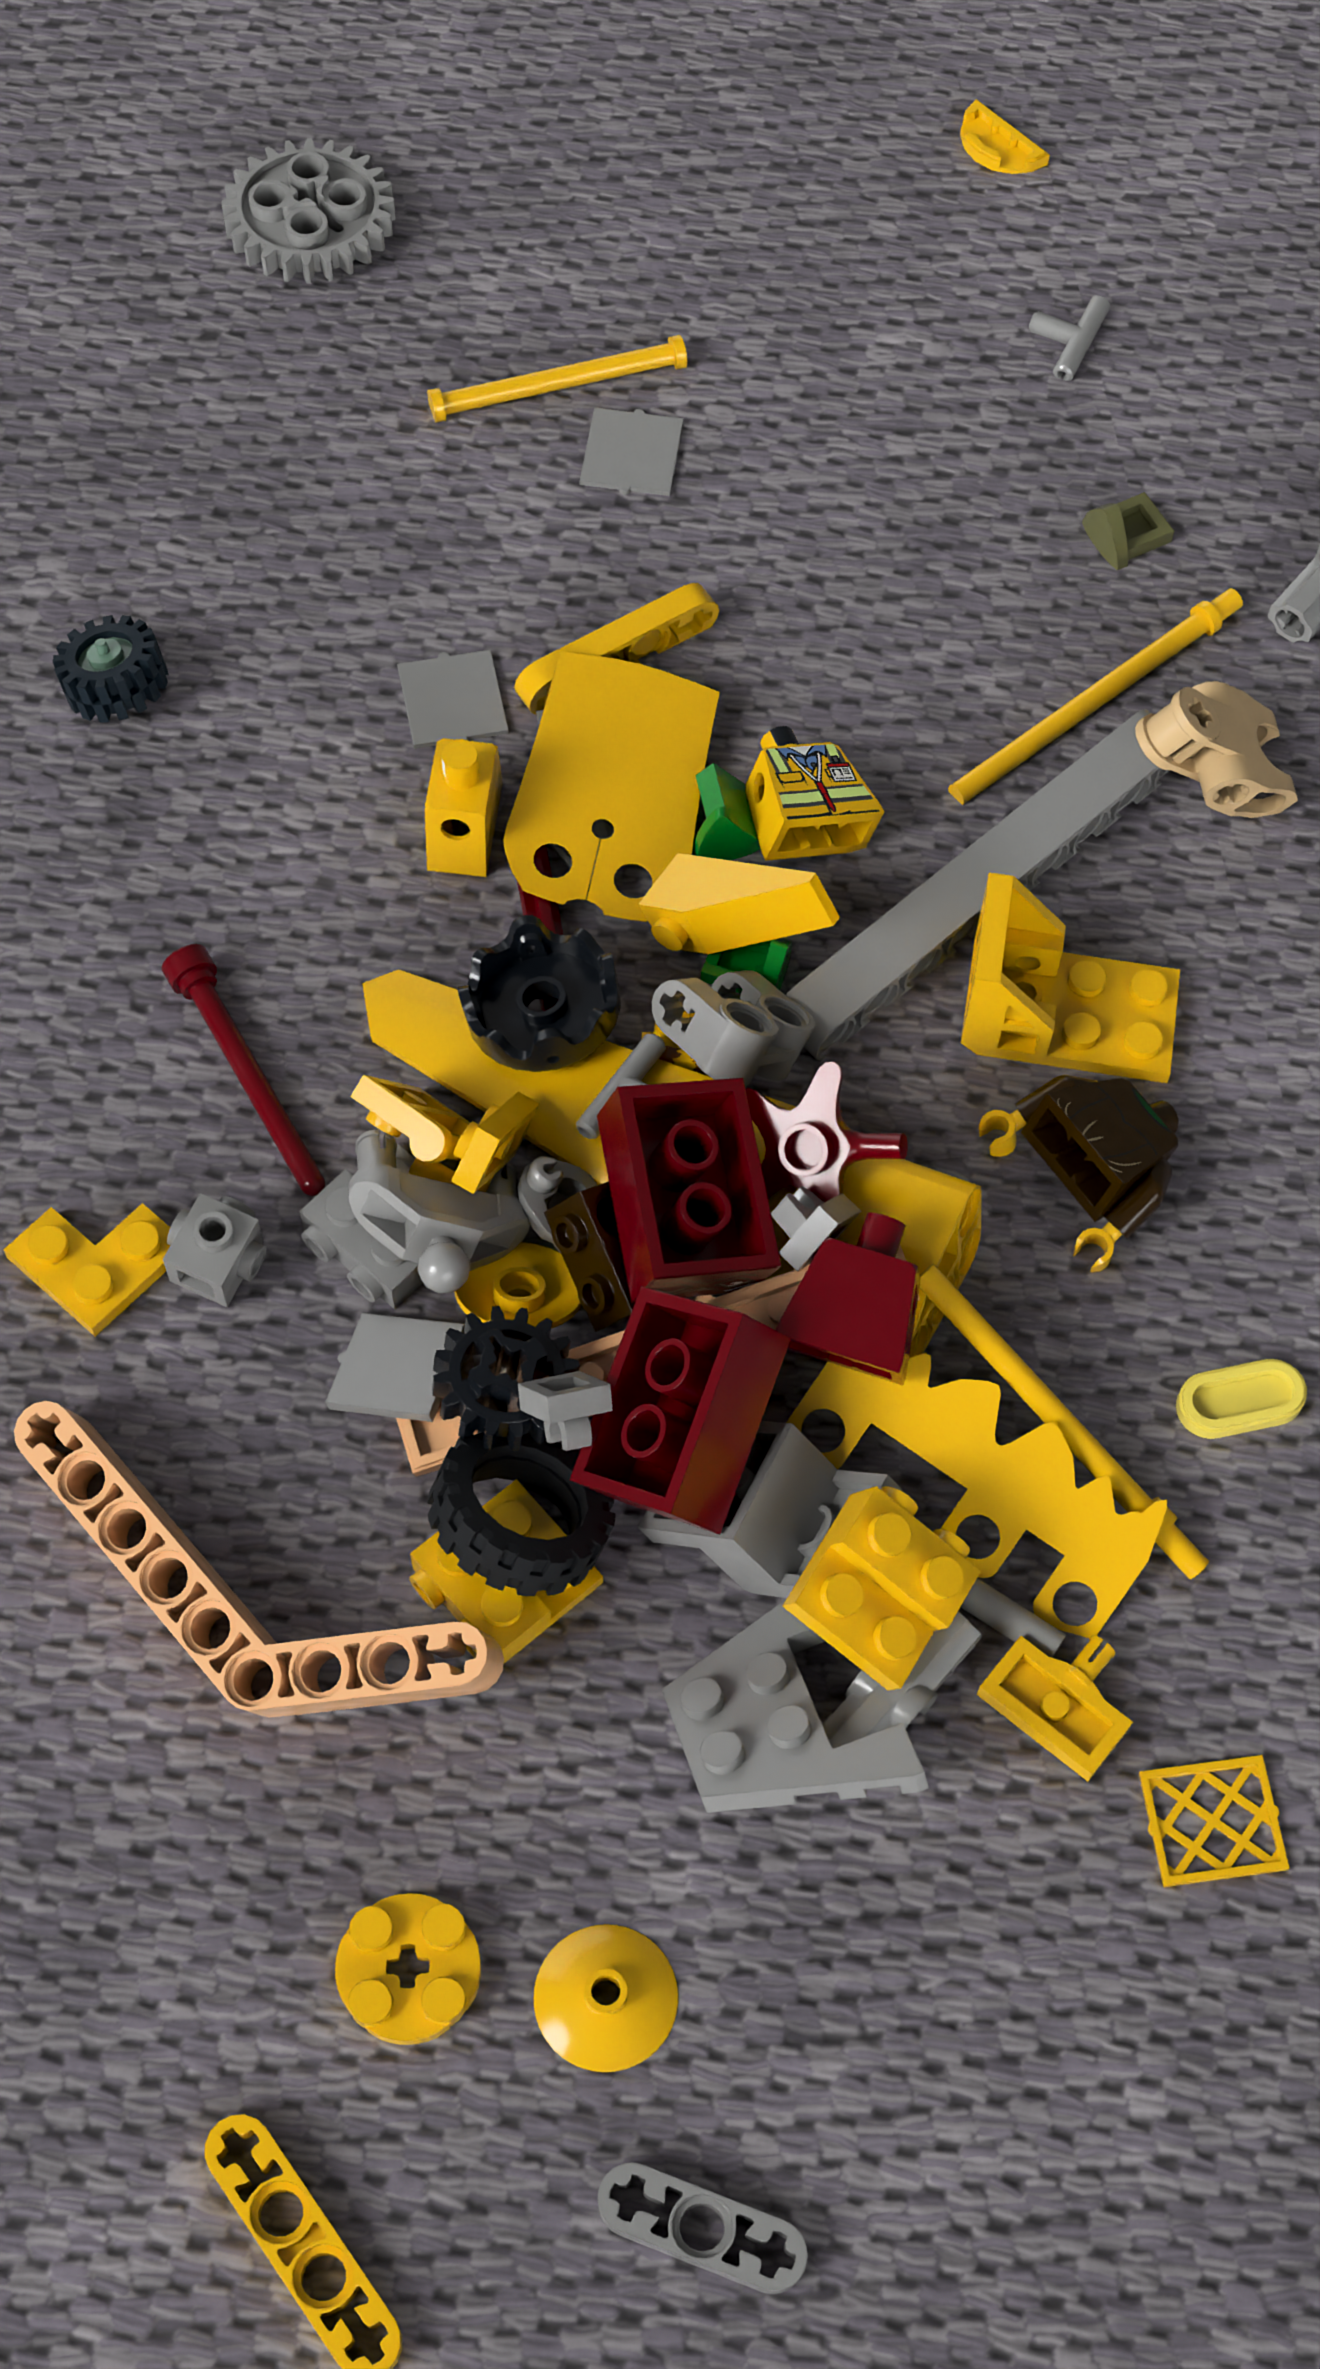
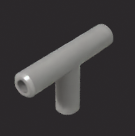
(1076, 337)
(629, 1074)

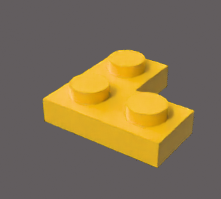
(88, 1278)

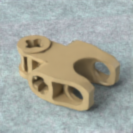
(1217, 740)

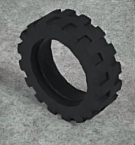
(500, 1552)

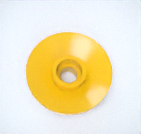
(524, 1278)
(597, 2034)

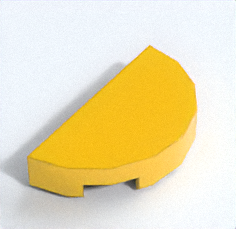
(999, 144)

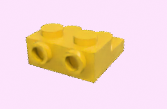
(882, 1584)
(501, 1614)

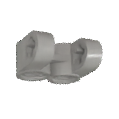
(731, 1032)

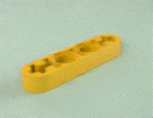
(661, 622)
(309, 2241)

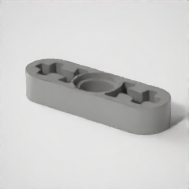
(693, 2196)

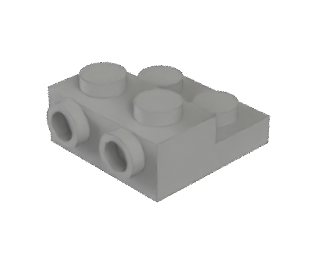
(335, 1232)

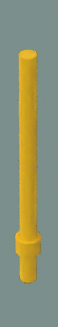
(1051, 1409)

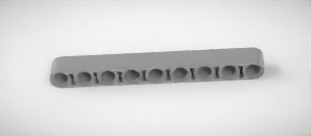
(947, 906)

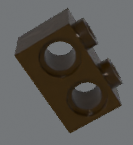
(591, 1247)

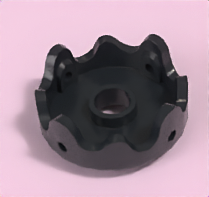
(534, 966)

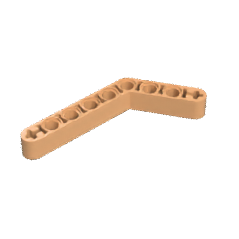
(209, 1597)

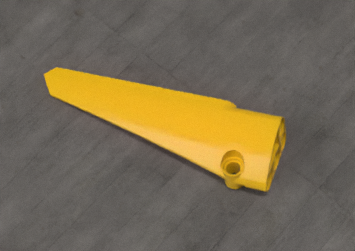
(429, 1031)

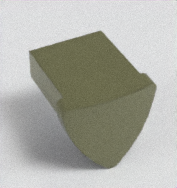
(1127, 529)

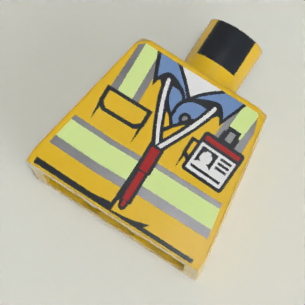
(808, 799)

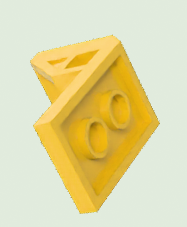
(1061, 1006)

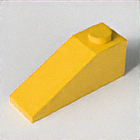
(732, 904)

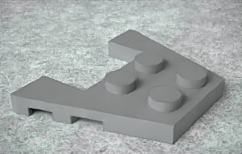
(758, 1734)

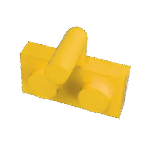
(484, 1146)

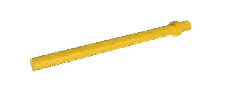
(1203, 618)

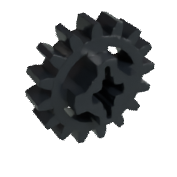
(503, 1356)

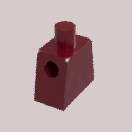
(857, 1303)

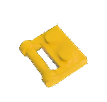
(411, 1111)

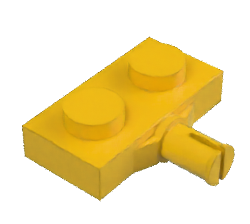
(1058, 1703)

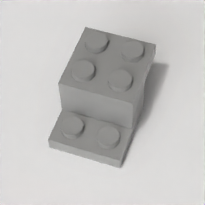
(777, 1513)

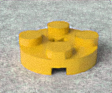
(438, 1997)

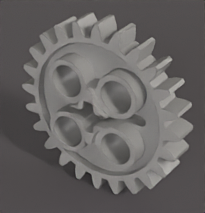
(308, 210)

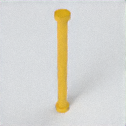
(557, 378)

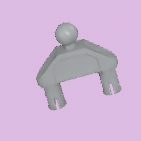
(434, 1220)

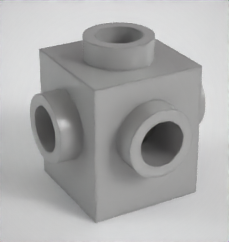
(214, 1248)

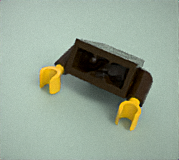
(1100, 1145)

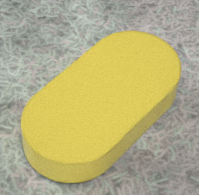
(1241, 1398)

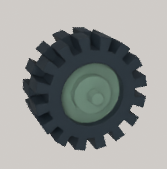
(110, 668)

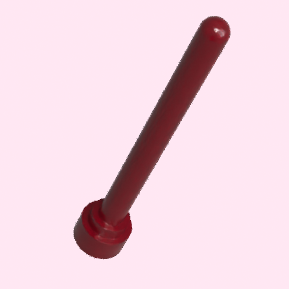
(193, 975)

